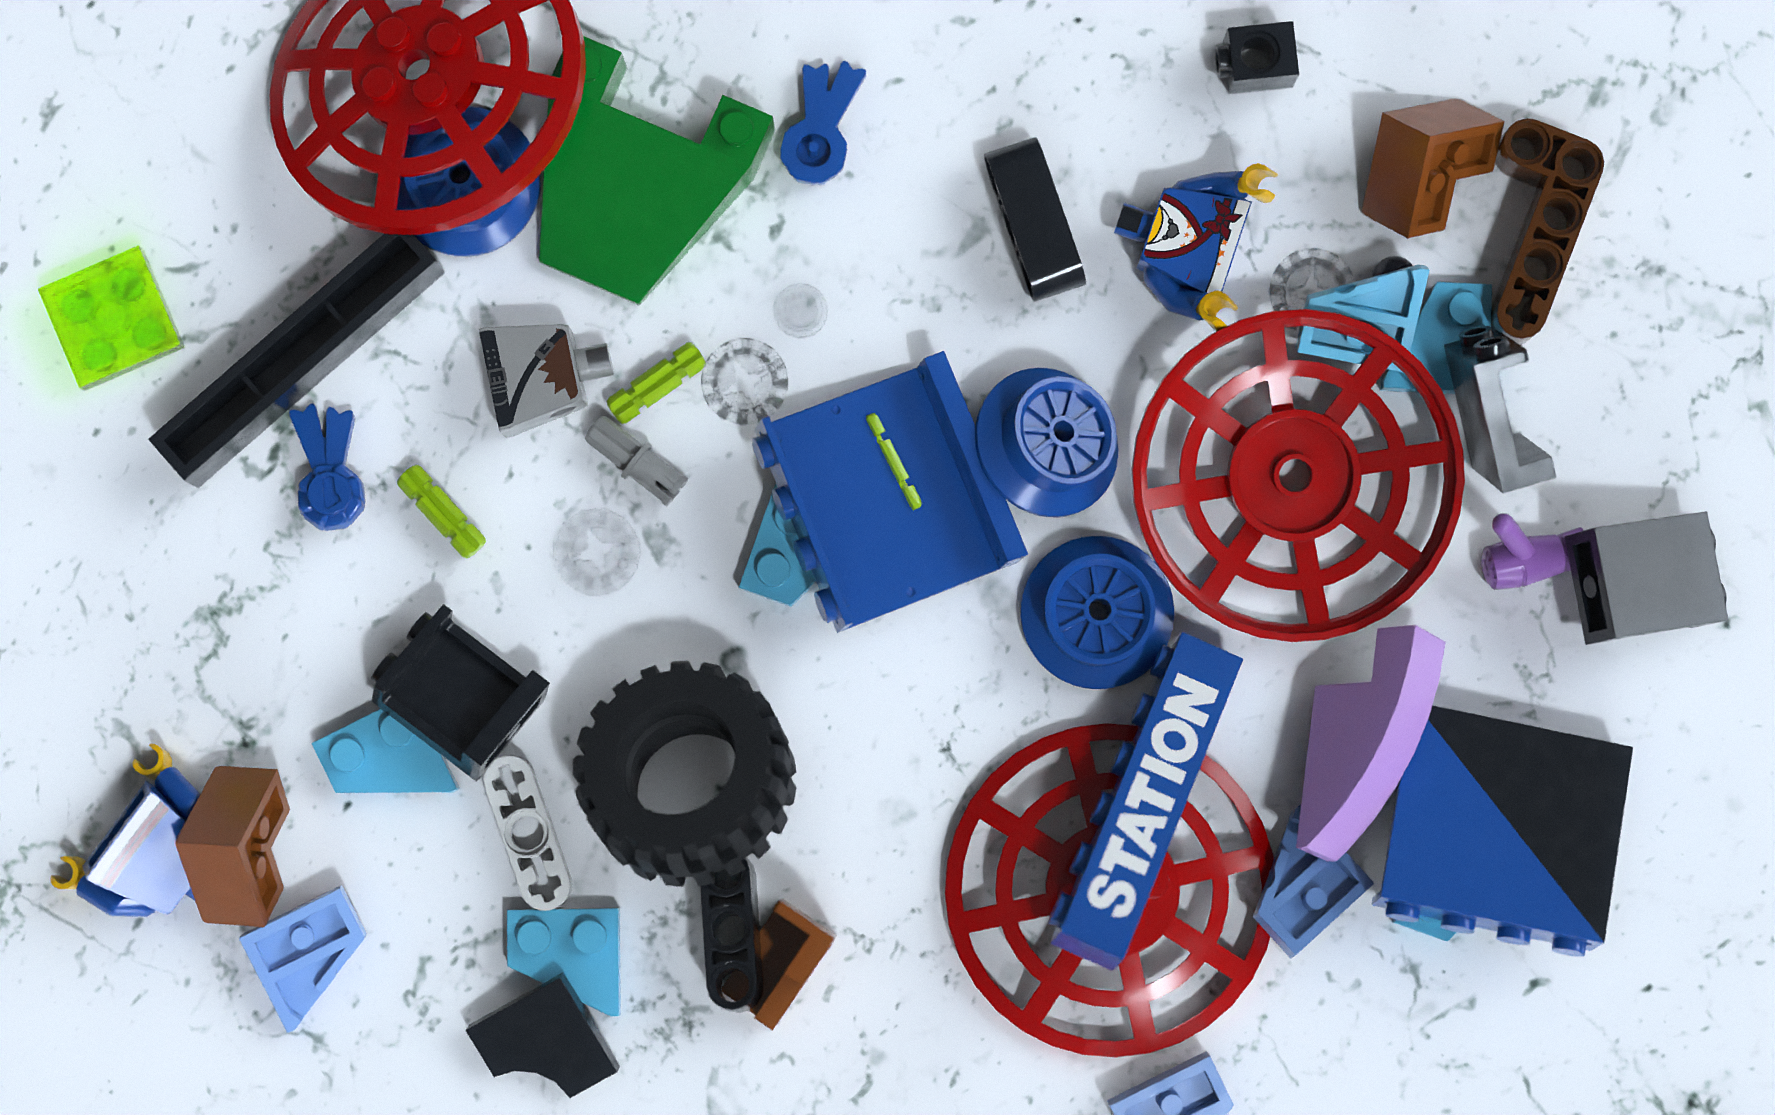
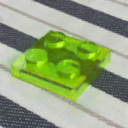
(111, 318)

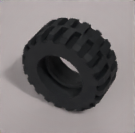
(643, 721)

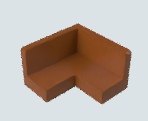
(1421, 157)
(230, 844)
(789, 953)

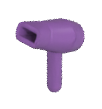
(1522, 558)

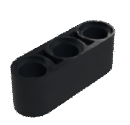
(1035, 219)
(742, 956)

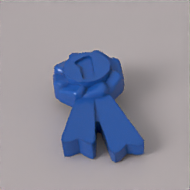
(814, 147)
(330, 493)

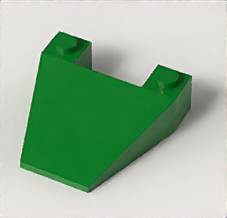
(634, 196)

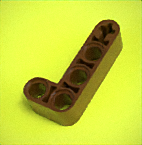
(1536, 237)

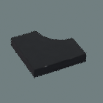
(545, 1035)

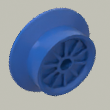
(440, 187)
(1047, 442)
(1074, 643)

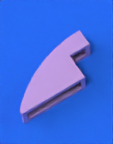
(1366, 739)

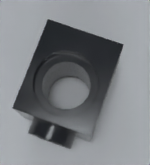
(1278, 44)

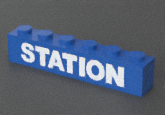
(1146, 801)

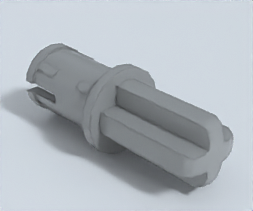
(635, 459)

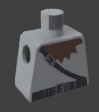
(538, 373)

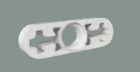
(526, 790)

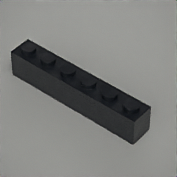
(296, 356)

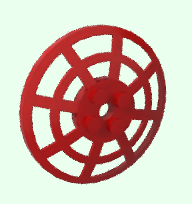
(425, 104)
(1332, 483)
(1156, 919)

